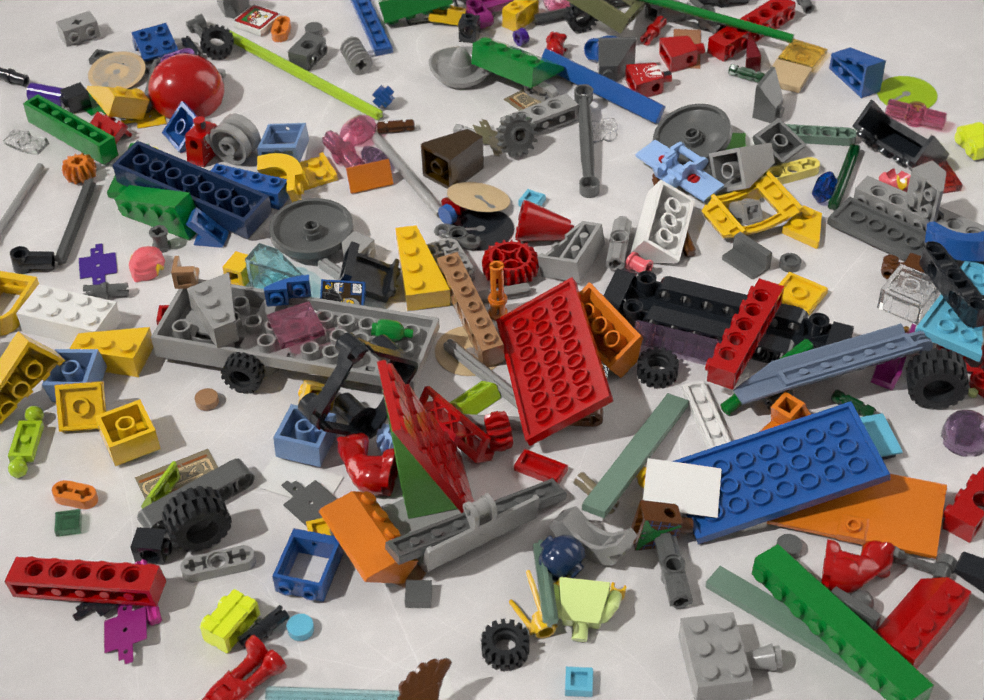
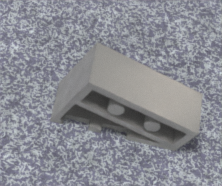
(215, 309)

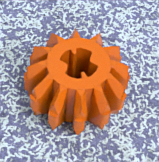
(79, 168)

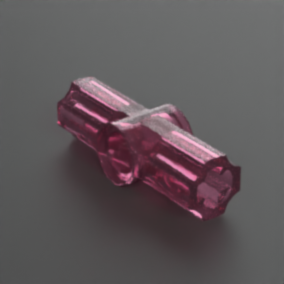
(916, 114)
(341, 151)

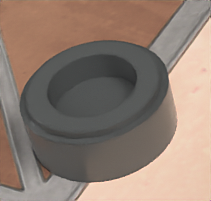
(314, 28)
(790, 262)
(790, 544)

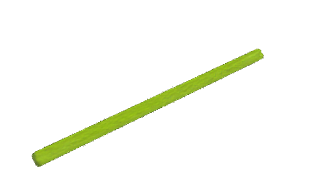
(307, 77)

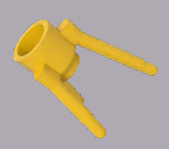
(536, 625)

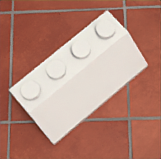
(663, 224)

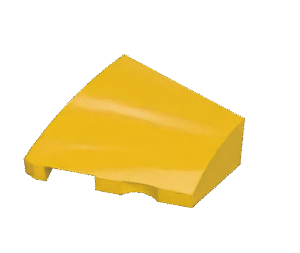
(448, 16)

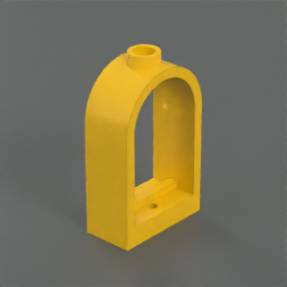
(19, 285)

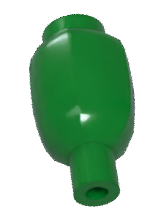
(392, 329)

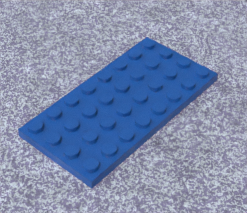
(788, 470)

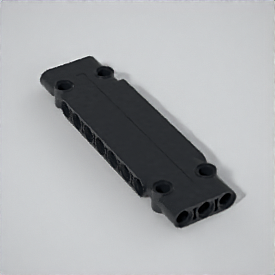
(710, 310)

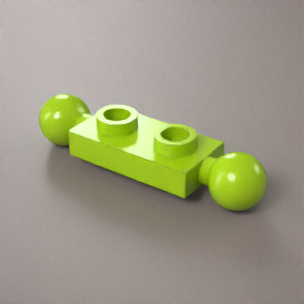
(25, 441)

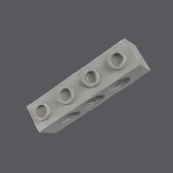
(551, 114)

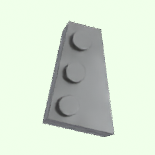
(573, 254)

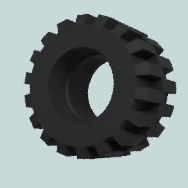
(937, 378)
(196, 519)

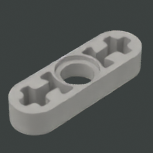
(211, 572)

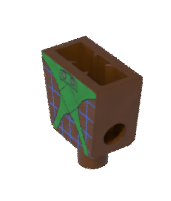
(655, 519)

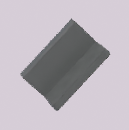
(748, 256)

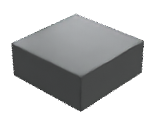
(418, 594)

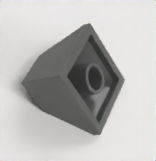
(615, 55)
(768, 98)

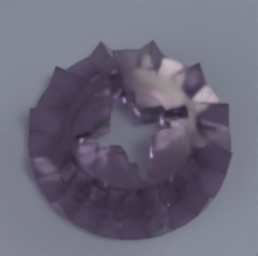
(372, 154)

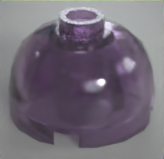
(964, 433)

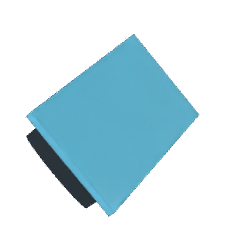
(882, 435)

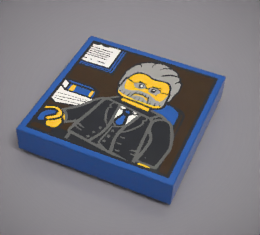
(343, 291)

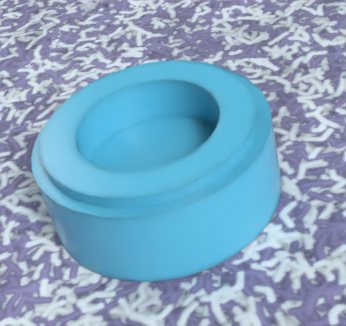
(300, 627)

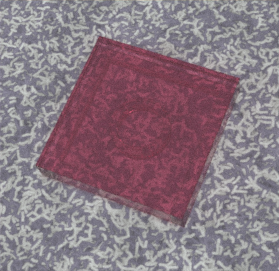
(295, 325)

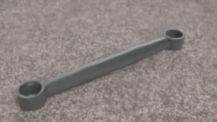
(586, 141)

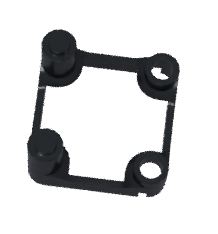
(359, 418)

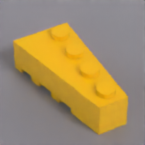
(421, 276)
(22, 368)

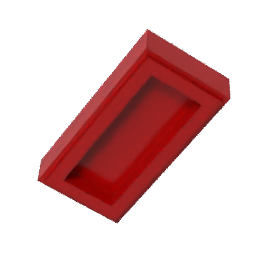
(540, 466)

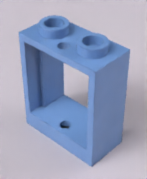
(296, 137)

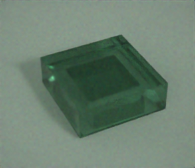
(68, 522)

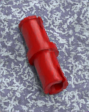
(653, 30)

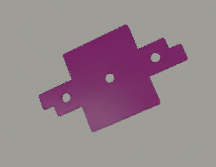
(117, 639)

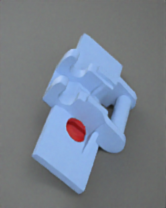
(687, 176)

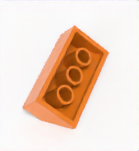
(614, 336)
(362, 533)

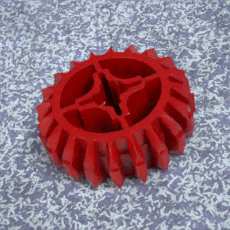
(518, 259)

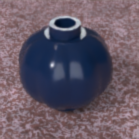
(562, 556)

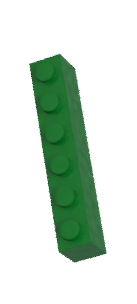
(71, 129)

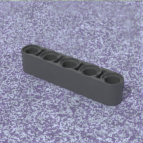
(227, 479)

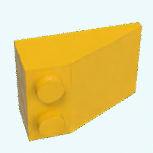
(120, 101)

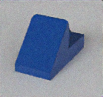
(208, 231)

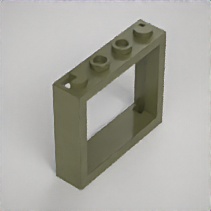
(610, 15)

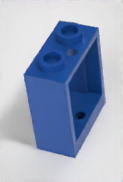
(311, 544)

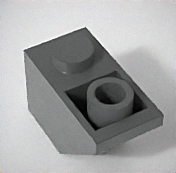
(653, 11)

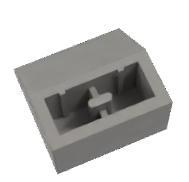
(926, 189)

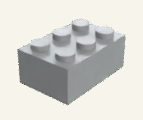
(715, 657)

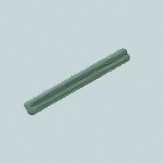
(545, 589)

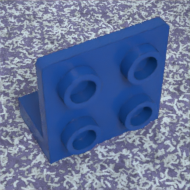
(154, 42)

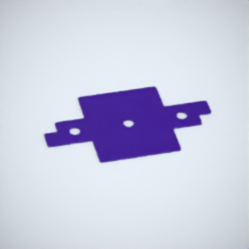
(88, 264)

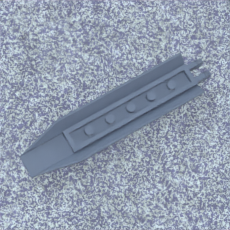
(832, 362)

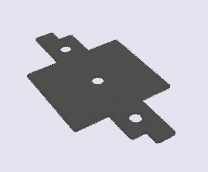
(299, 503)

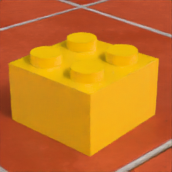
(127, 432)

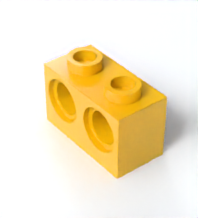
(519, 13)

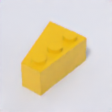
(122, 350)

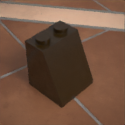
(452, 157)

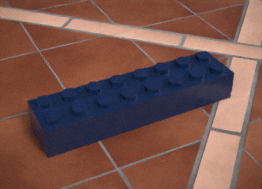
(220, 198)

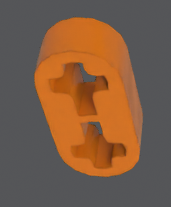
(281, 29)
(75, 493)

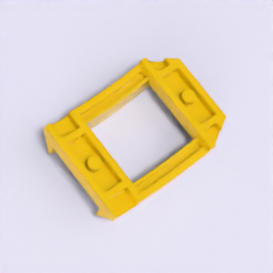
(770, 189)

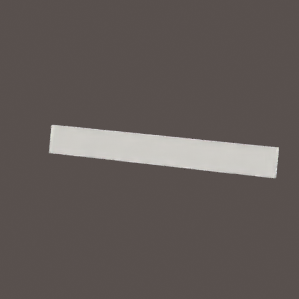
(708, 420)

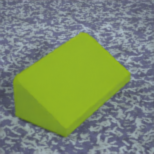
(477, 398)
(164, 485)

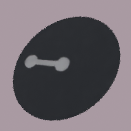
(489, 226)

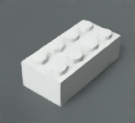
(64, 314)

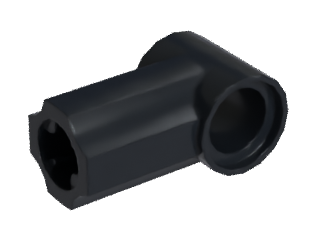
(24, 260)

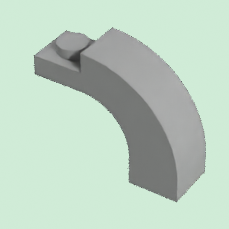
(599, 545)

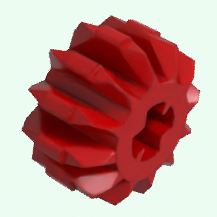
(499, 429)

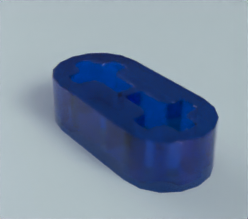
(824, 187)

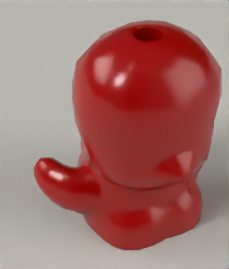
(555, 42)

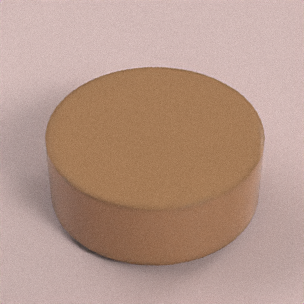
(206, 399)

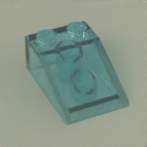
(267, 266)

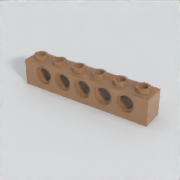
(471, 311)

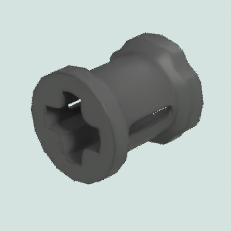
(159, 236)

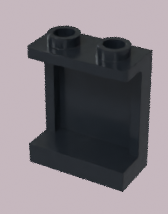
(378, 275)

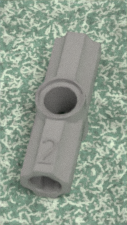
(618, 243)

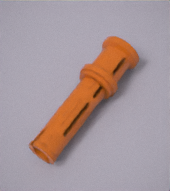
(496, 272)

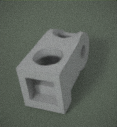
(747, 209)

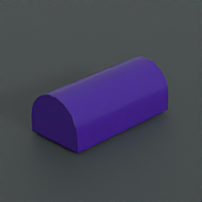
(49, 92)

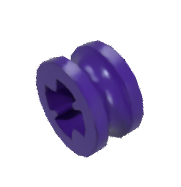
(520, 36)

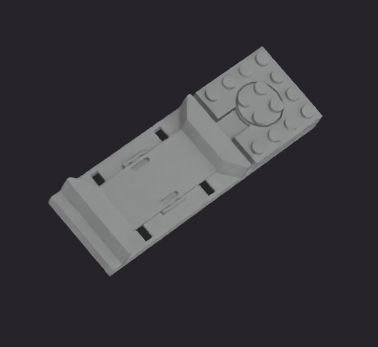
(185, 339)

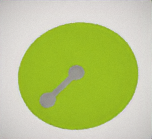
(907, 90)

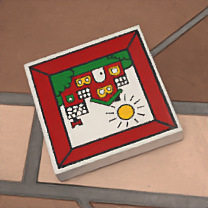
(256, 19)

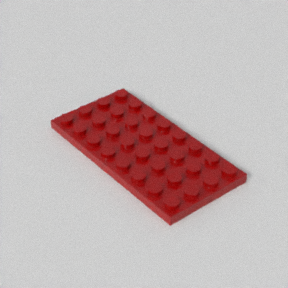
(553, 362)

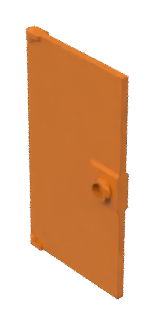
(894, 511)

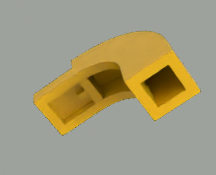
(284, 167)

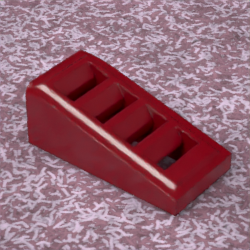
(753, 55)

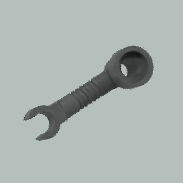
(197, 24)
(941, 568)

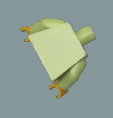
(586, 604)

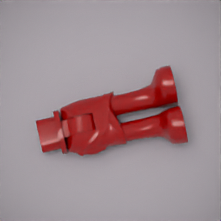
(231, 684)

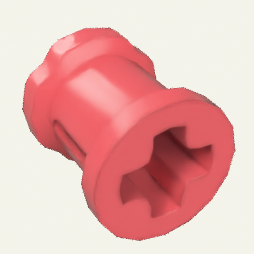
(637, 263)

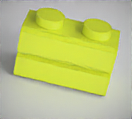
(229, 620)

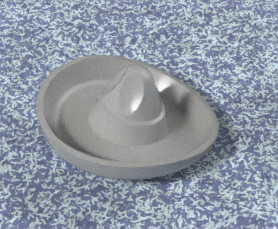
(454, 67)

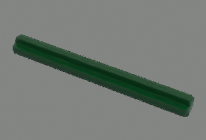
(844, 176)

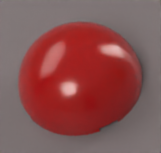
(187, 80)

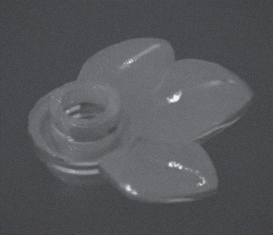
(605, 130)

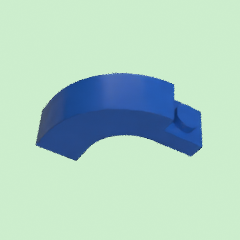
(959, 245)

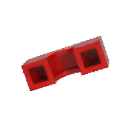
(964, 516)

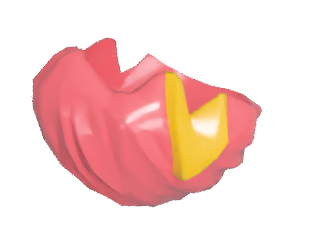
(898, 180)
(146, 263)

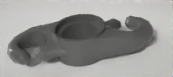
(458, 230)

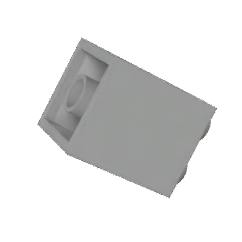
(741, 166)

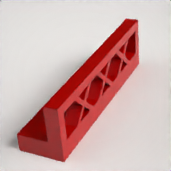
(460, 434)

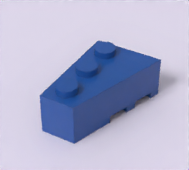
(858, 70)

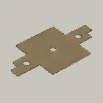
(486, 132)

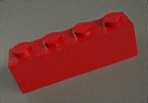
(924, 617)

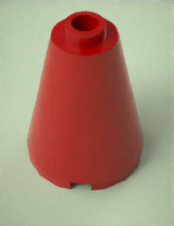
(540, 224)

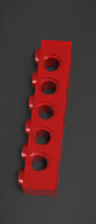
(733, 40)
(744, 334)
(86, 581)

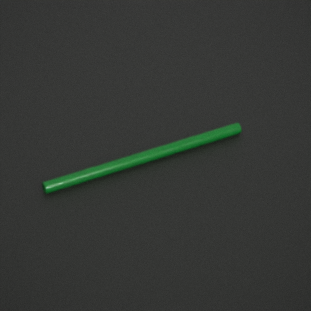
(723, 19)

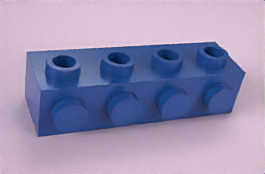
(267, 184)

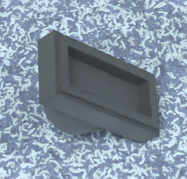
(861, 604)

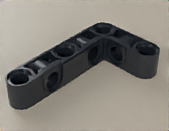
(953, 284)

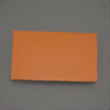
(369, 176)

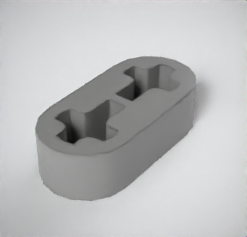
(542, 91)

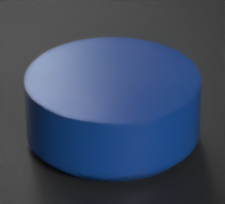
(447, 214)

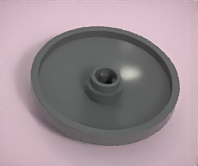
(699, 127)
(310, 228)

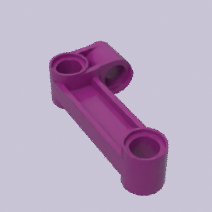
(484, 9)

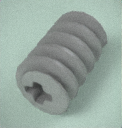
(356, 55)

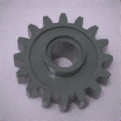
(525, 136)

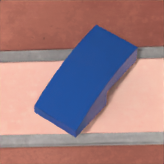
(283, 290)

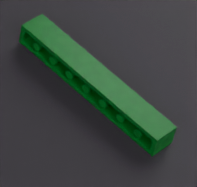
(839, 627)

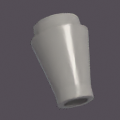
(765, 658)

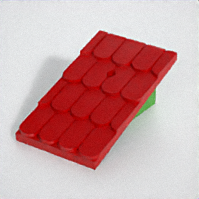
(425, 456)

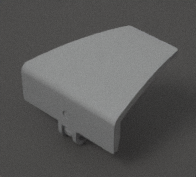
(483, 523)

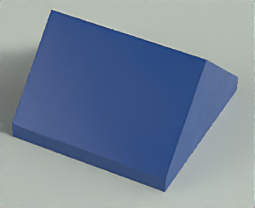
(178, 126)

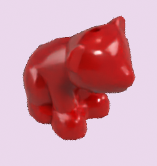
(367, 472)
(854, 571)

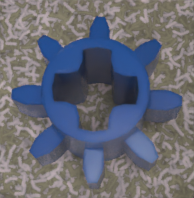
(383, 96)

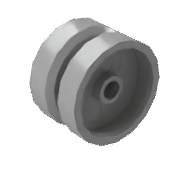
(234, 139)

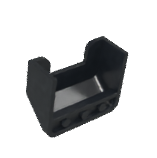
(896, 139)

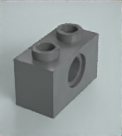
(308, 51)

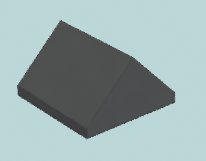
(783, 140)

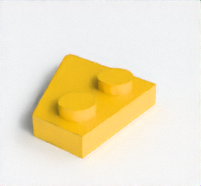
(805, 227)

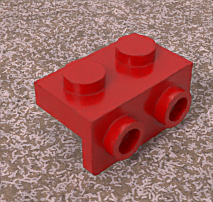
(110, 126)

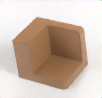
(184, 276)

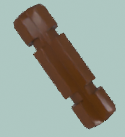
(395, 126)

